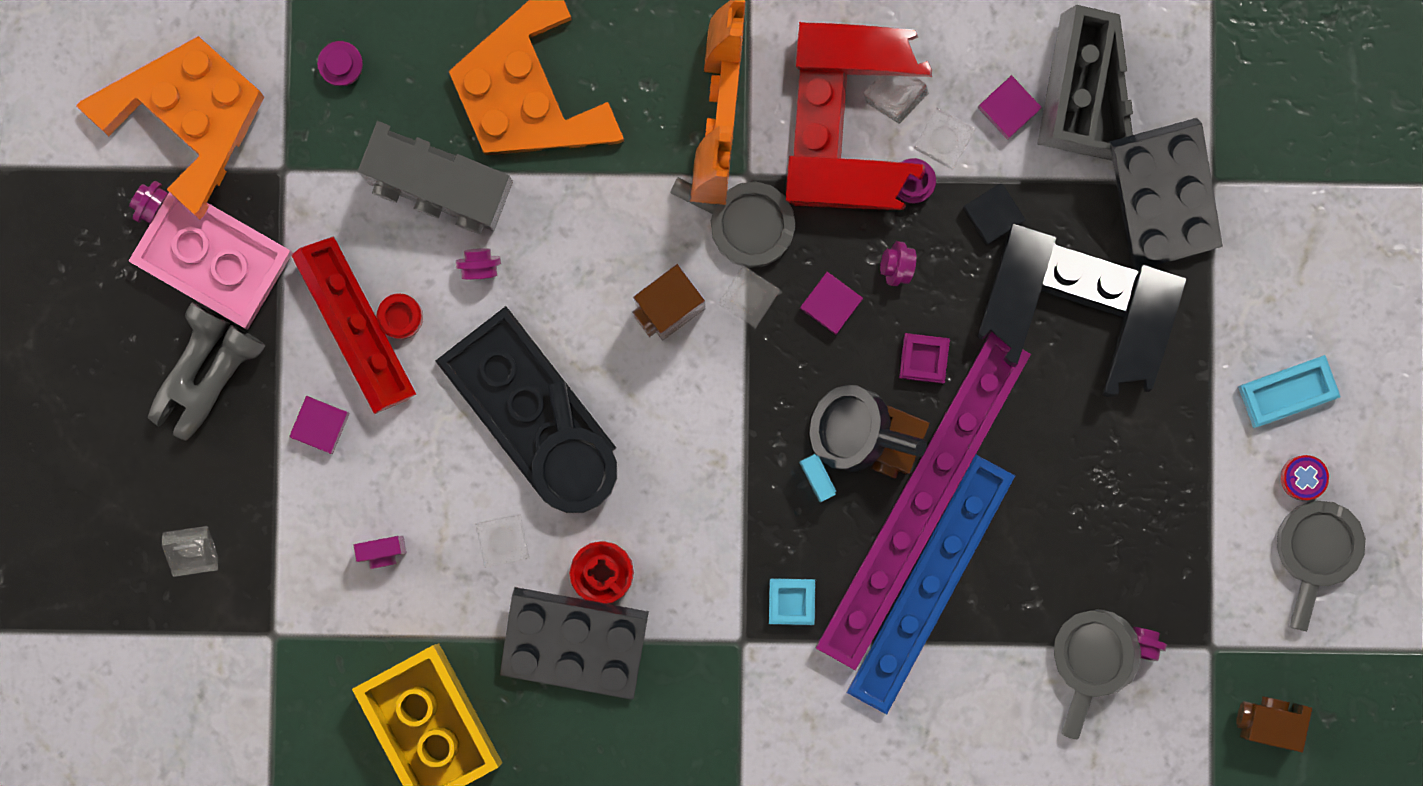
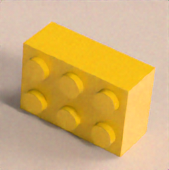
(427, 722)

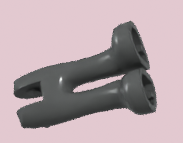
(179, 384)

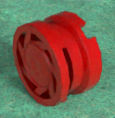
(601, 572)

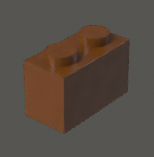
(667, 304)

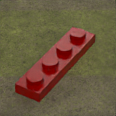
(353, 324)

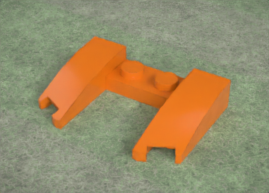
(723, 58)

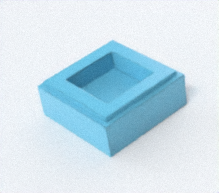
(818, 477)
(792, 601)

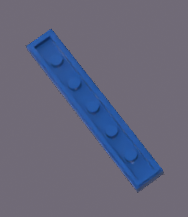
(930, 584)

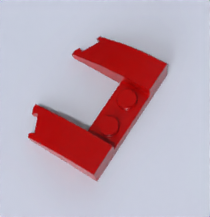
(825, 59)

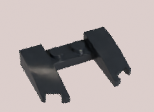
(1143, 297)

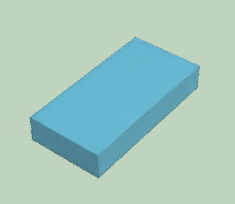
(1289, 391)

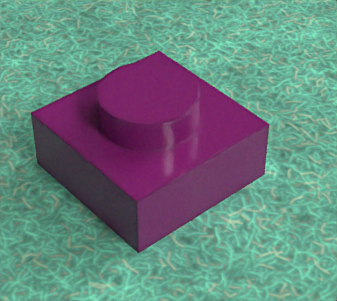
(380, 552)

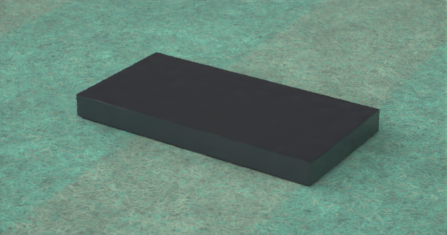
(507, 387)

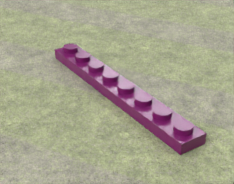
(921, 504)

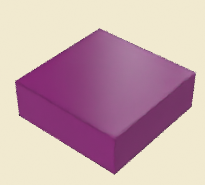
(1009, 107)
(831, 303)
(924, 358)
(319, 425)

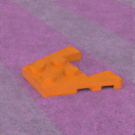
(511, 96)
(196, 99)

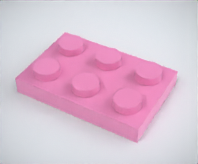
(211, 259)

